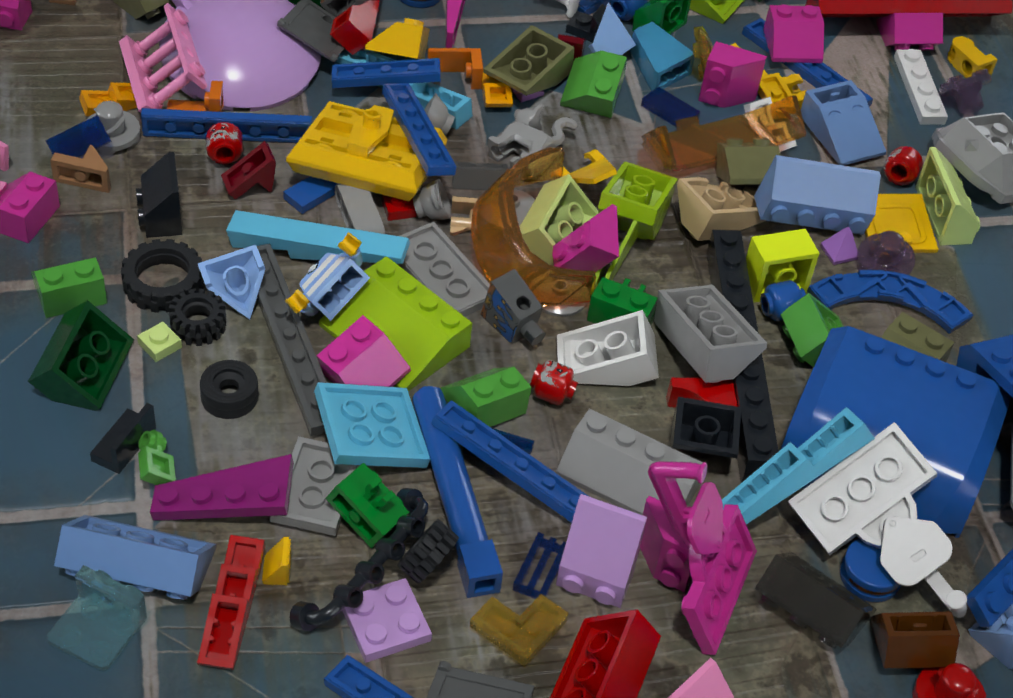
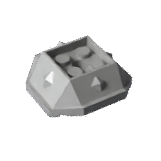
(981, 152)

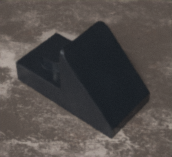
(584, 25)

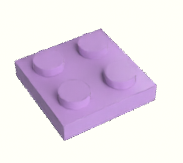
(387, 621)

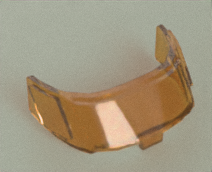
(696, 144)
(500, 242)

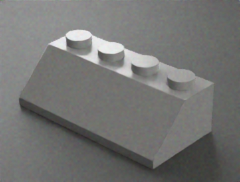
(708, 331)
(616, 461)

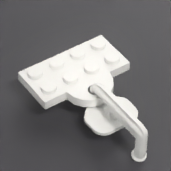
(873, 500)

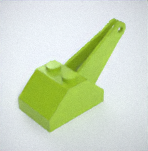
(641, 205)

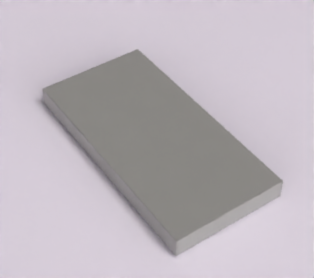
(444, 269)

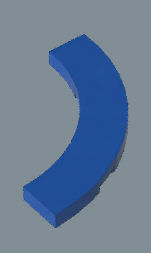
(893, 288)

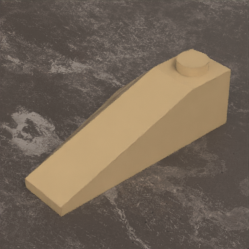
(715, 207)

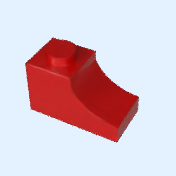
(696, 388)

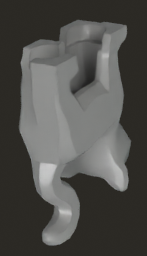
(525, 135)

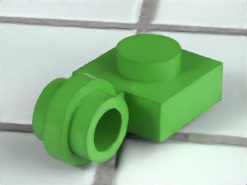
(154, 464)

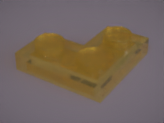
(523, 634)

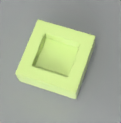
(159, 341)

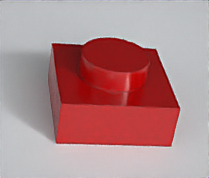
(398, 208)

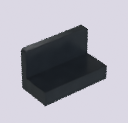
(122, 439)

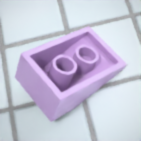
(601, 551)

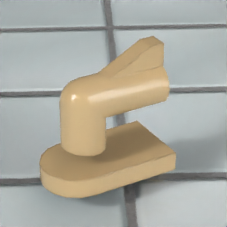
(461, 205)

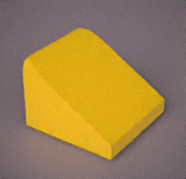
(277, 563)

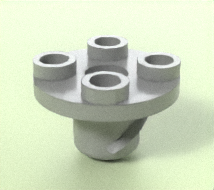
(120, 125)

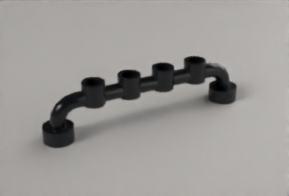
(307, 615)

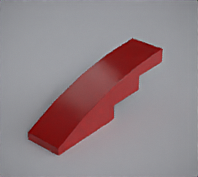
(231, 602)

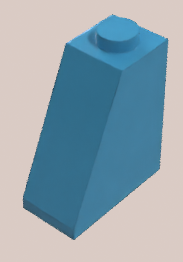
(660, 56)

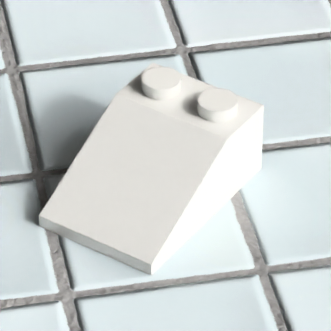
(611, 351)

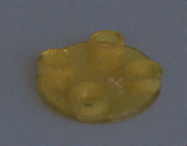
(702, 48)

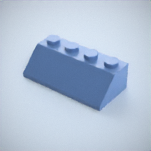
(818, 194)
(135, 555)

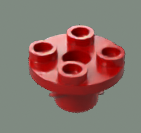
(948, 682)

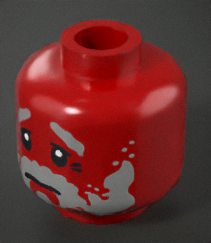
(224, 143)
(903, 165)
(553, 382)

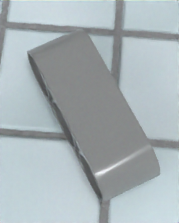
(358, 209)

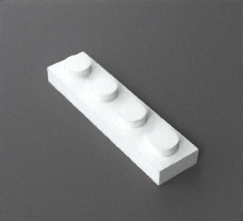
(920, 87)

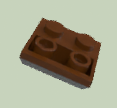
(916, 639)

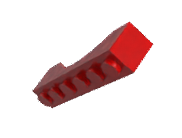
(356, 26)

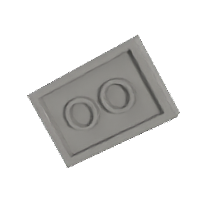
(311, 483)

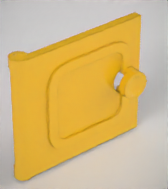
(906, 216)

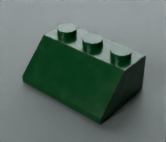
(81, 358)

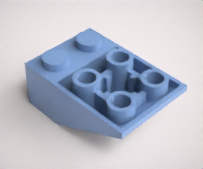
(842, 122)

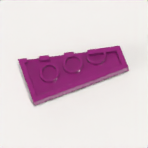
(234, 492)

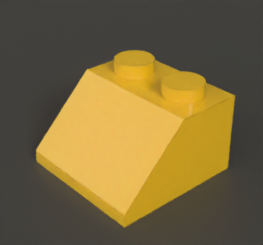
(402, 39)

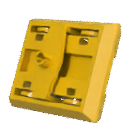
(360, 151)

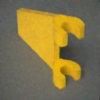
(595, 172)

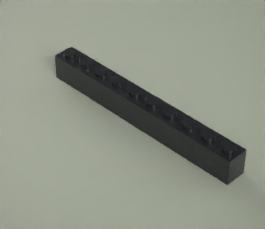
(731, 278)

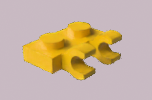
(781, 87)

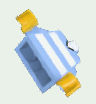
(331, 281)

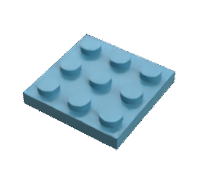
(371, 425)

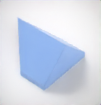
(611, 35)
(235, 278)

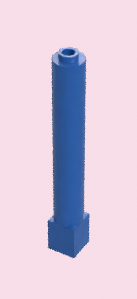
(476, 553)

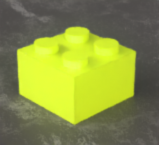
(779, 259)

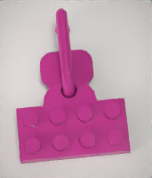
(718, 549)

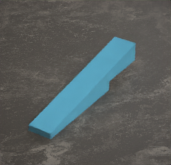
(457, 104)
(310, 239)
(798, 466)

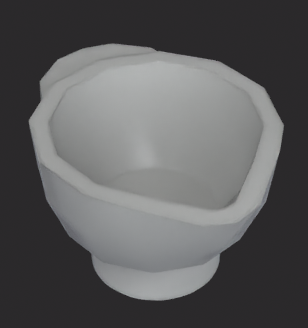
(439, 114)
(433, 202)

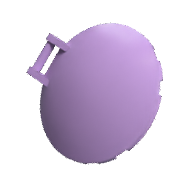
(246, 51)

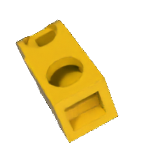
(968, 58)

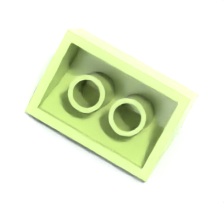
(946, 201)
(554, 215)

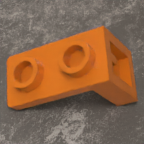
(460, 60)
(212, 100)

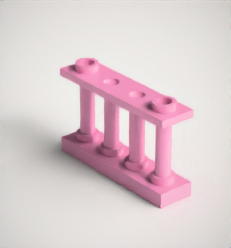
(140, 66)

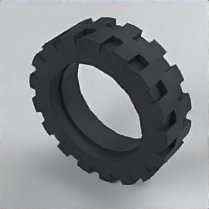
(154, 254)

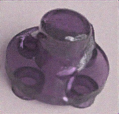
(967, 90)
(886, 252)

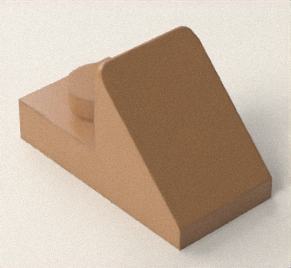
(83, 172)

